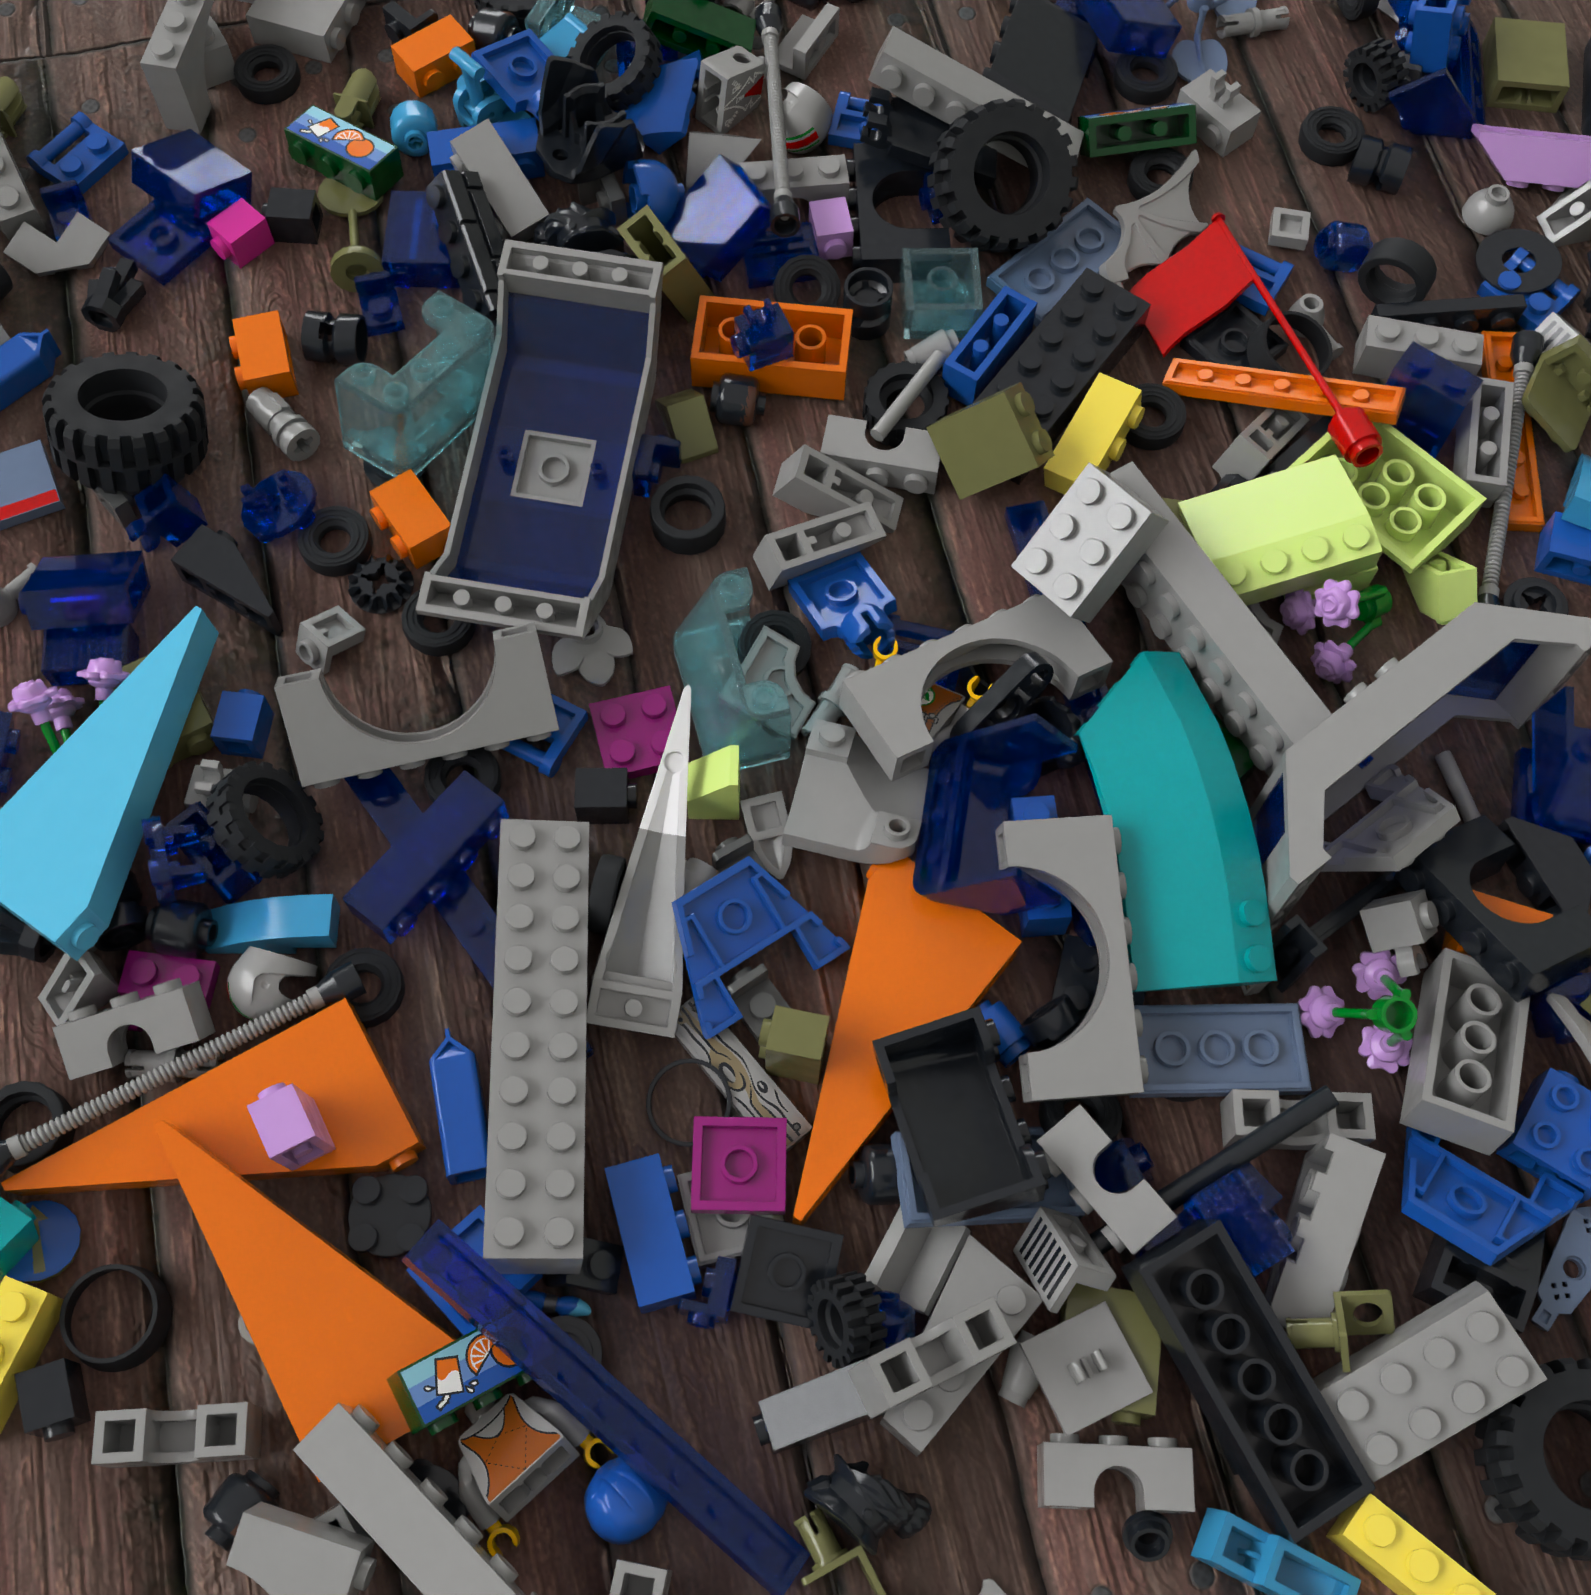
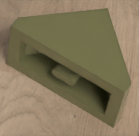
(689, 422)

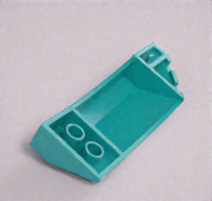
(1183, 830)

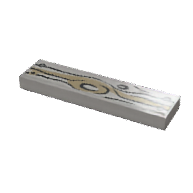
(751, 1087)

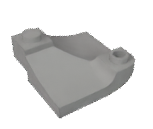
(849, 803)

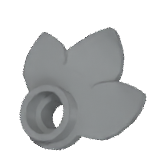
(594, 654)

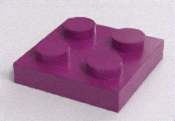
(634, 729)
(739, 1165)

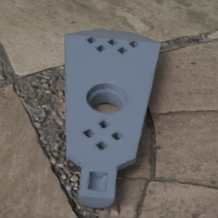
(1575, 1246)

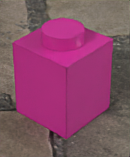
(240, 233)

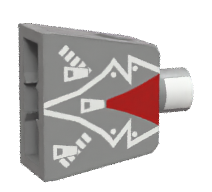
(729, 88)

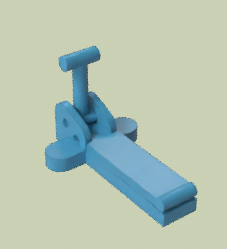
(478, 101)

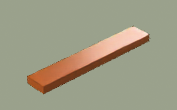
(1281, 389)
(1526, 503)

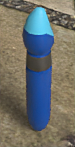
(562, 1306)

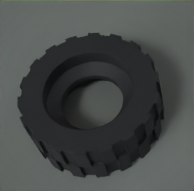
(893, 380)

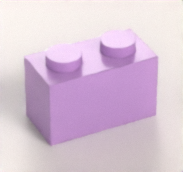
(290, 1126)

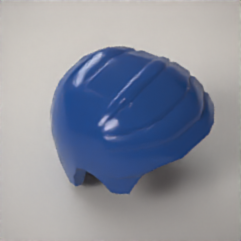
(622, 1503)

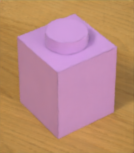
(832, 227)

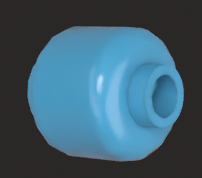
(409, 127)

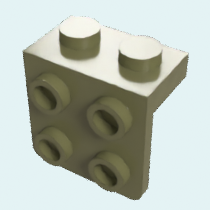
(1561, 392)

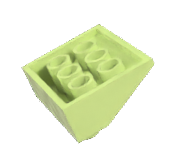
(1409, 497)
(1284, 530)

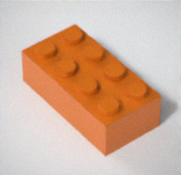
(818, 357)

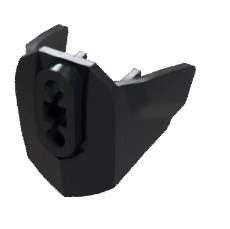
(578, 130)

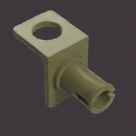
(1333, 1330)
(828, 1553)

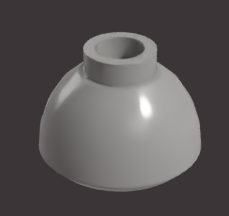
(1489, 210)

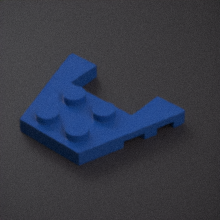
(733, 920)
(1474, 1207)

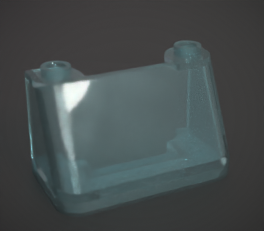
(721, 702)

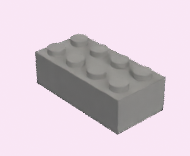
(1465, 1056)
(1428, 1380)

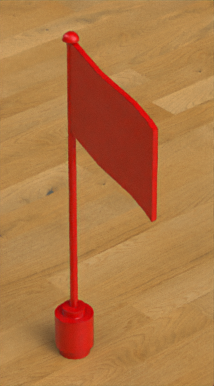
(1202, 284)

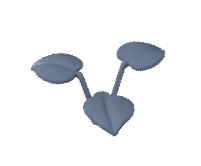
(1199, 56)

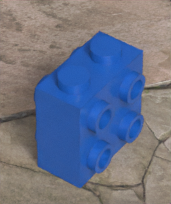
(1436, 32)
(1553, 1131)

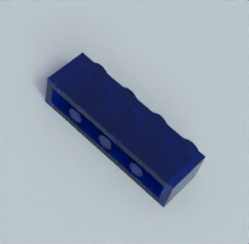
(427, 858)

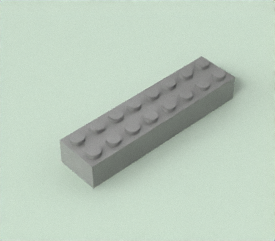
(1219, 638)

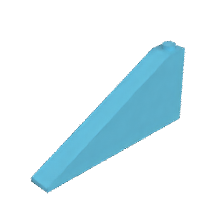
(79, 817)

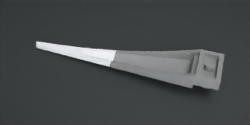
(641, 957)

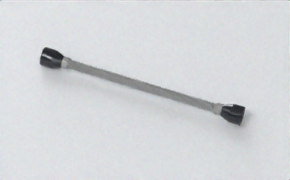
(784, 211)
(1524, 354)
(333, 987)

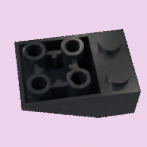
(1510, 1280)

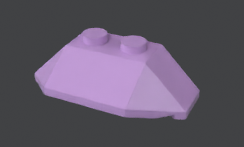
(1536, 156)

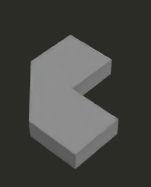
(76, 248)

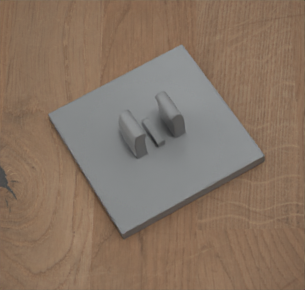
(1085, 1368)

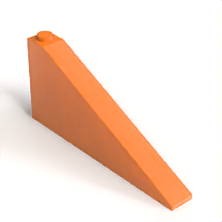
(905, 970)
(322, 1055)
(310, 1309)

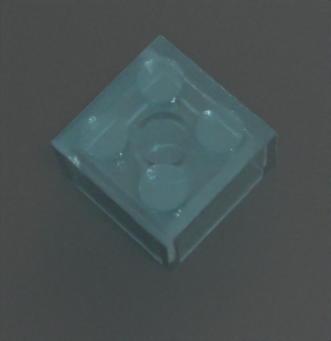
(939, 291)

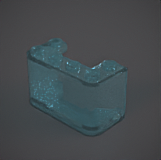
(429, 402)

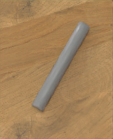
(908, 395)
(1457, 786)

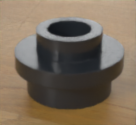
(1147, 1535)

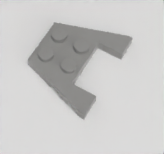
(1394, 829)

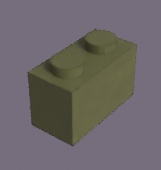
(794, 1044)

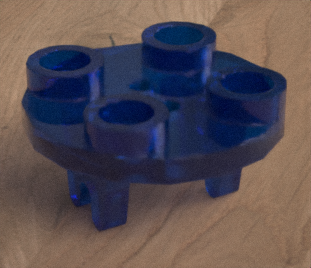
(278, 505)
(165, 873)

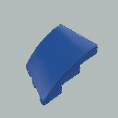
(665, 110)

